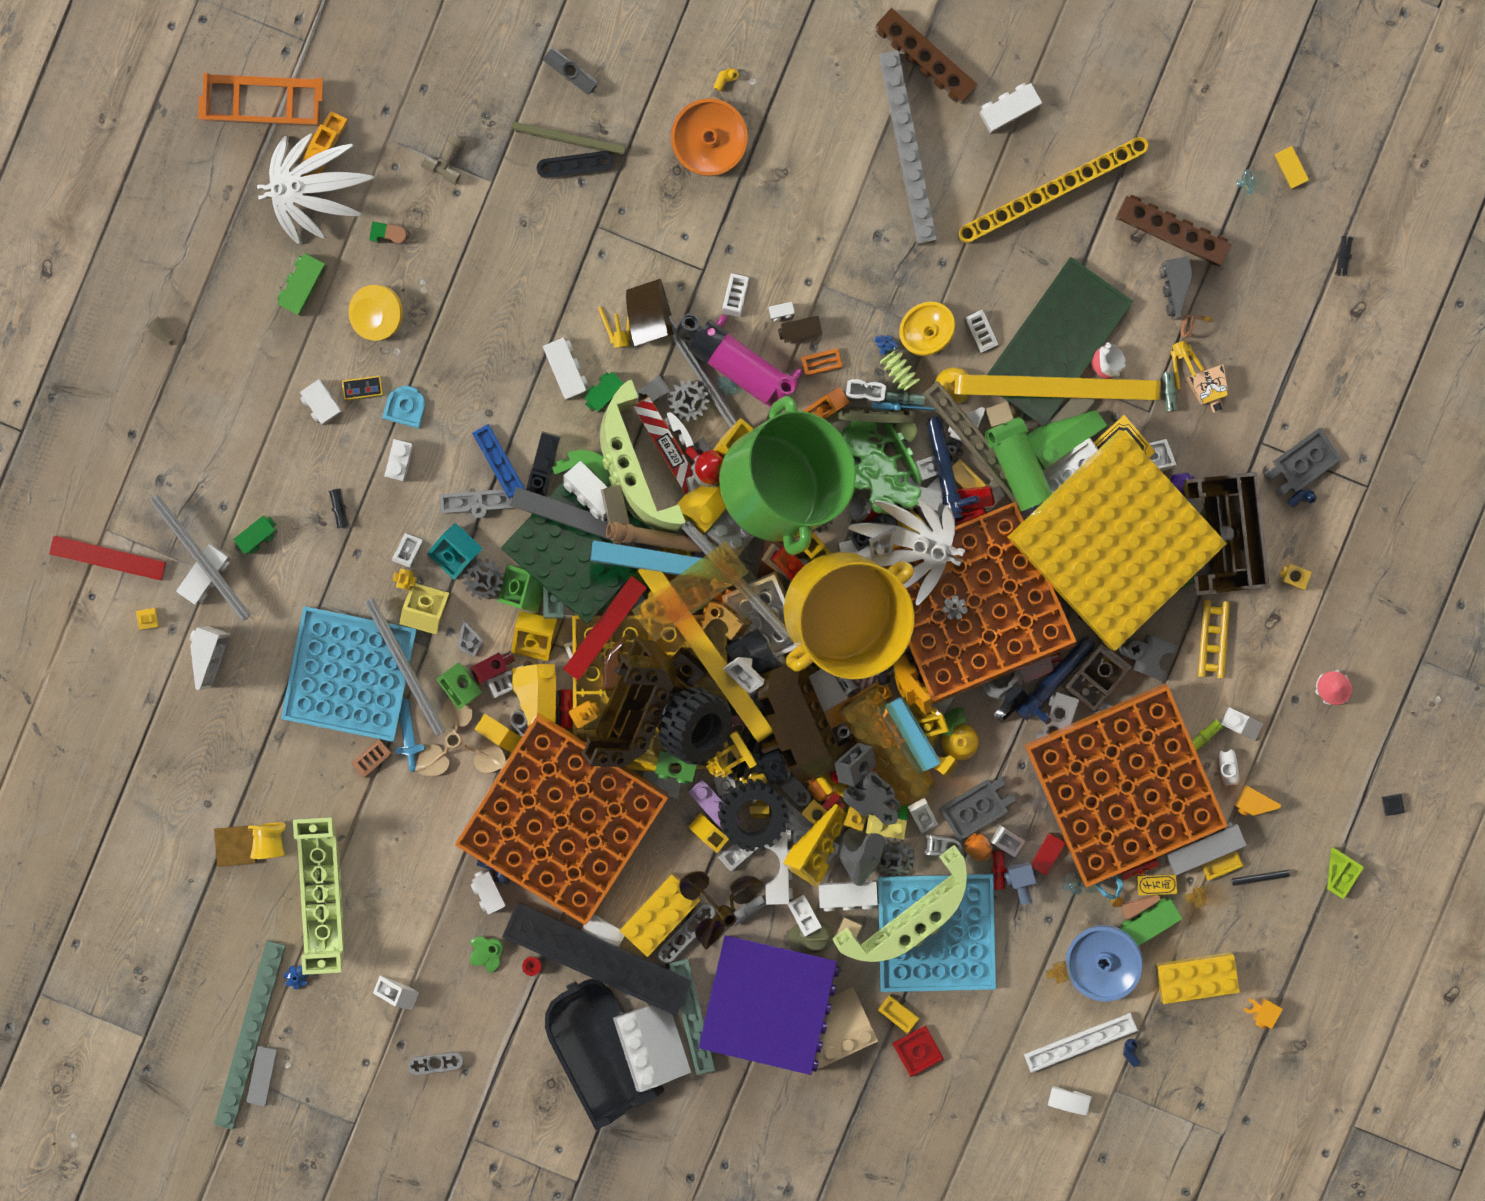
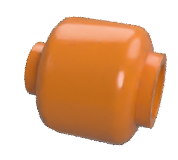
(817, 791)
(978, 847)

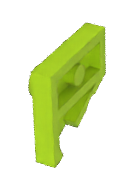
(1342, 873)

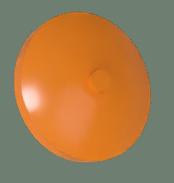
(709, 137)

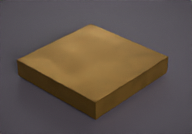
(233, 846)

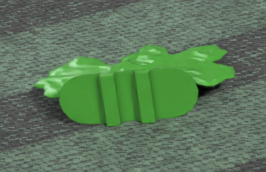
(879, 470)

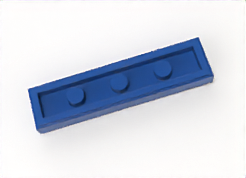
(498, 460)

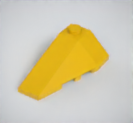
(702, 506)
(812, 851)

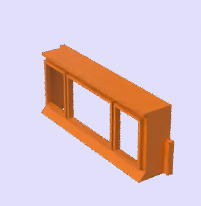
(205, 100)

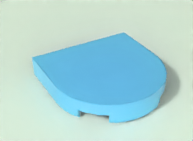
(405, 406)

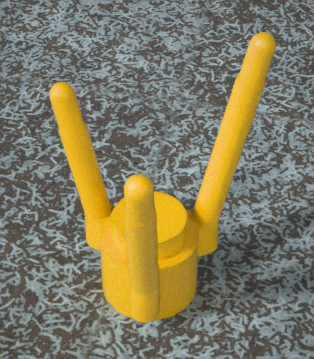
(620, 338)
(1183, 350)
(647, 762)

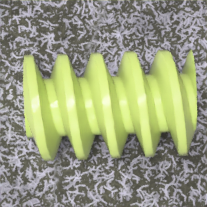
(899, 370)

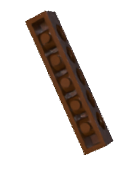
(923, 45)
(1162, 232)

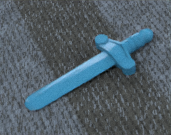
(889, 406)
(409, 748)

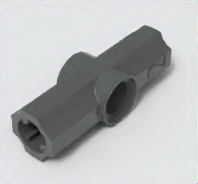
(579, 79)

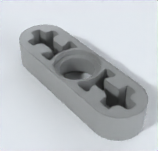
(450, 1066)

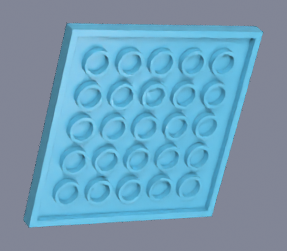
(346, 675)
(954, 957)

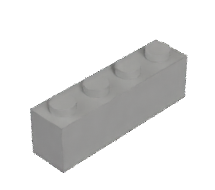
(1206, 849)

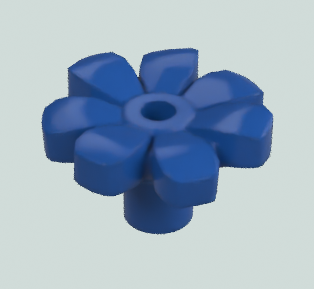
(885, 344)
(295, 973)

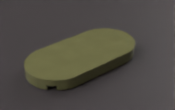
(873, 415)

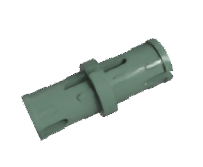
(1169, 391)
(905, 398)

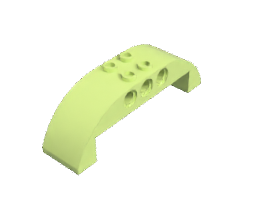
(637, 495)
(320, 895)
(914, 923)

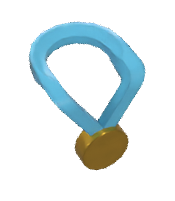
(1116, 900)

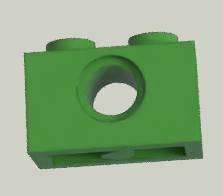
(449, 683)
(664, 768)

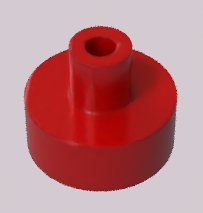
(528, 969)

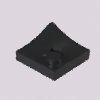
(755, 647)

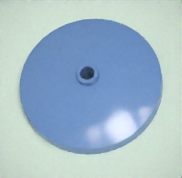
(1100, 979)

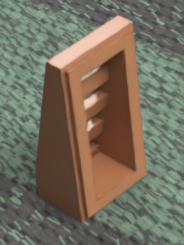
(382, 746)
(1135, 907)

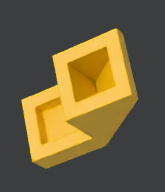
(498, 733)

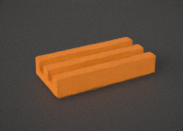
(806, 366)

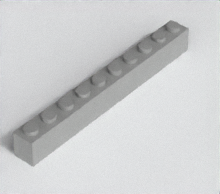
(907, 147)

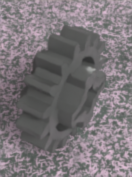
(475, 584)
(894, 858)

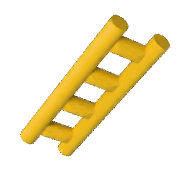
(1222, 647)

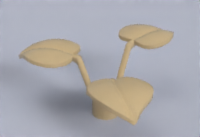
(433, 760)

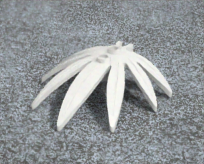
(291, 187)
(929, 545)

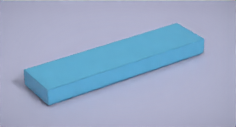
(912, 734)

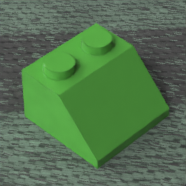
(520, 590)

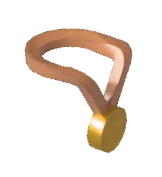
(1185, 320)

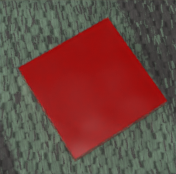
(918, 1051)

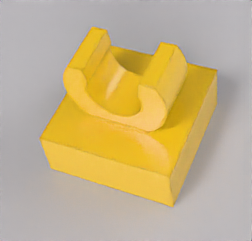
(147, 618)

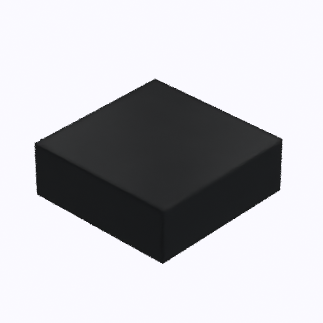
(1393, 804)

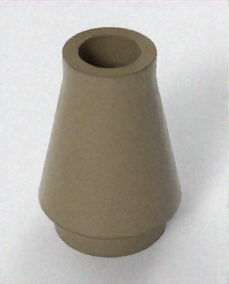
(160, 330)

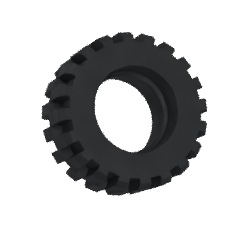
(680, 719)

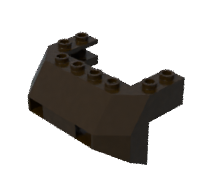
(1236, 515)
(633, 707)
(800, 722)

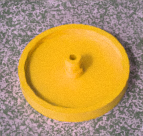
(375, 312)

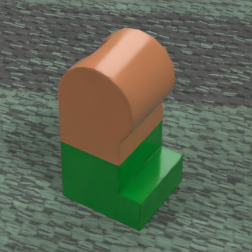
(387, 231)

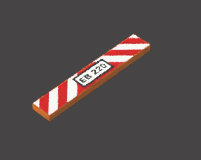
(664, 441)

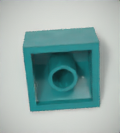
(454, 551)

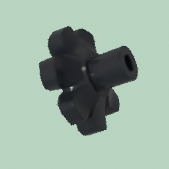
(956, 451)

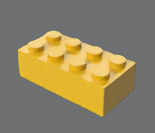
(658, 916)
(1197, 978)

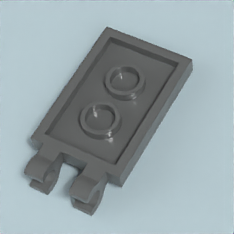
(1304, 462)
(976, 808)

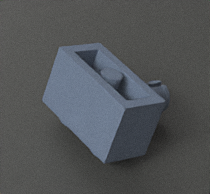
(1019, 877)

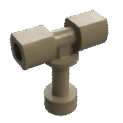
(442, 166)

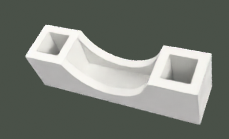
(778, 889)

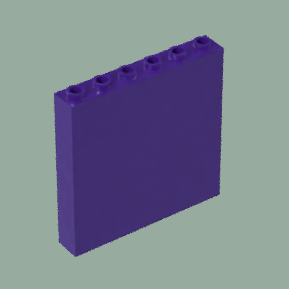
(769, 1005)

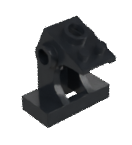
(773, 764)

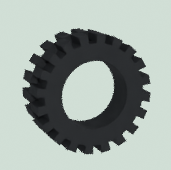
(739, 796)

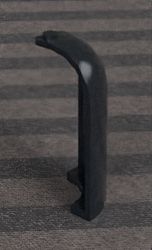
(591, 1052)

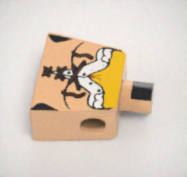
(1210, 387)

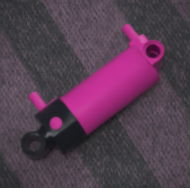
(736, 360)

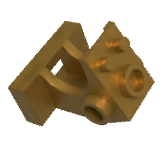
(736, 624)

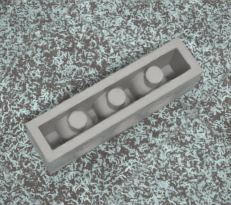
(1062, 701)

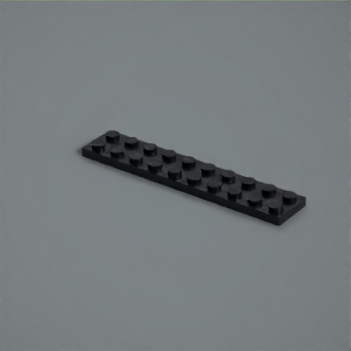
(597, 958)

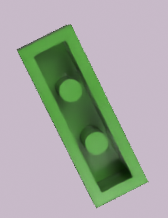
(301, 284)
(1152, 921)

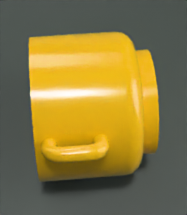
(848, 615)

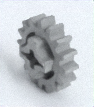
(697, 397)

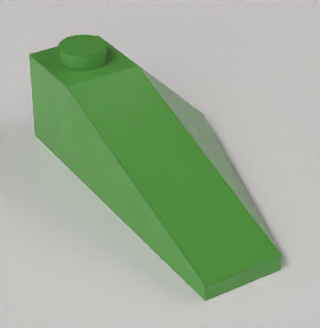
(1061, 437)

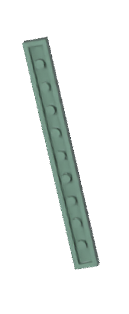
(249, 1034)

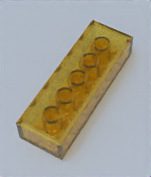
(690, 591)
(895, 763)

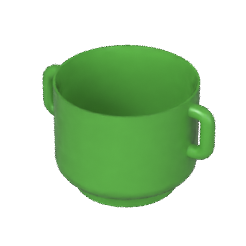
(787, 476)

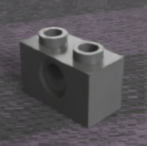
(855, 764)

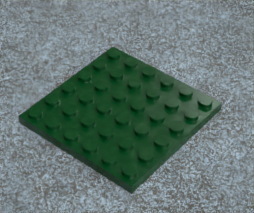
(562, 560)

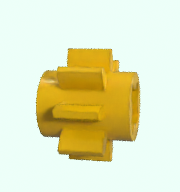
(404, 579)

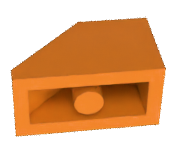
(829, 404)

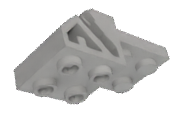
(728, 530)

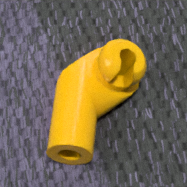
(725, 76)

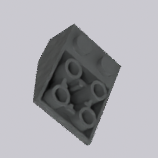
(1177, 279)

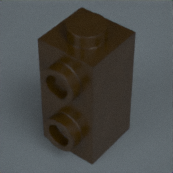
(800, 329)

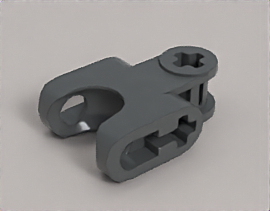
(1148, 655)
(875, 800)

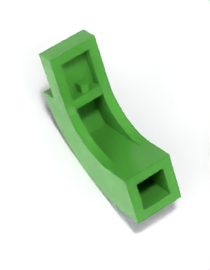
(589, 459)

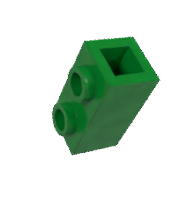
(602, 394)
(255, 534)

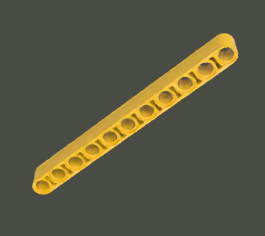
(1059, 183)
(1057, 387)
(715, 665)

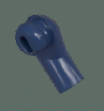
(1302, 495)
(1129, 1052)

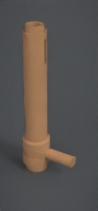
(628, 533)

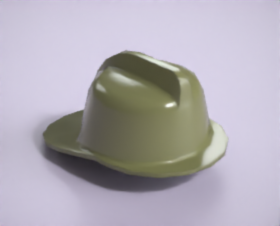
(814, 942)

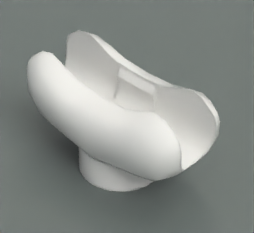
(1228, 767)

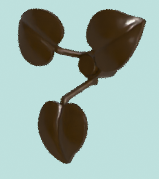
(710, 929)

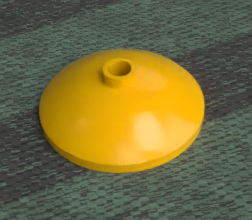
(923, 320)

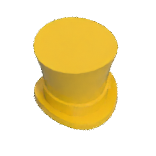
(267, 840)

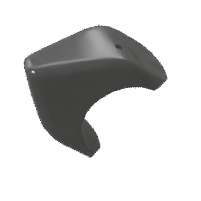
(860, 854)

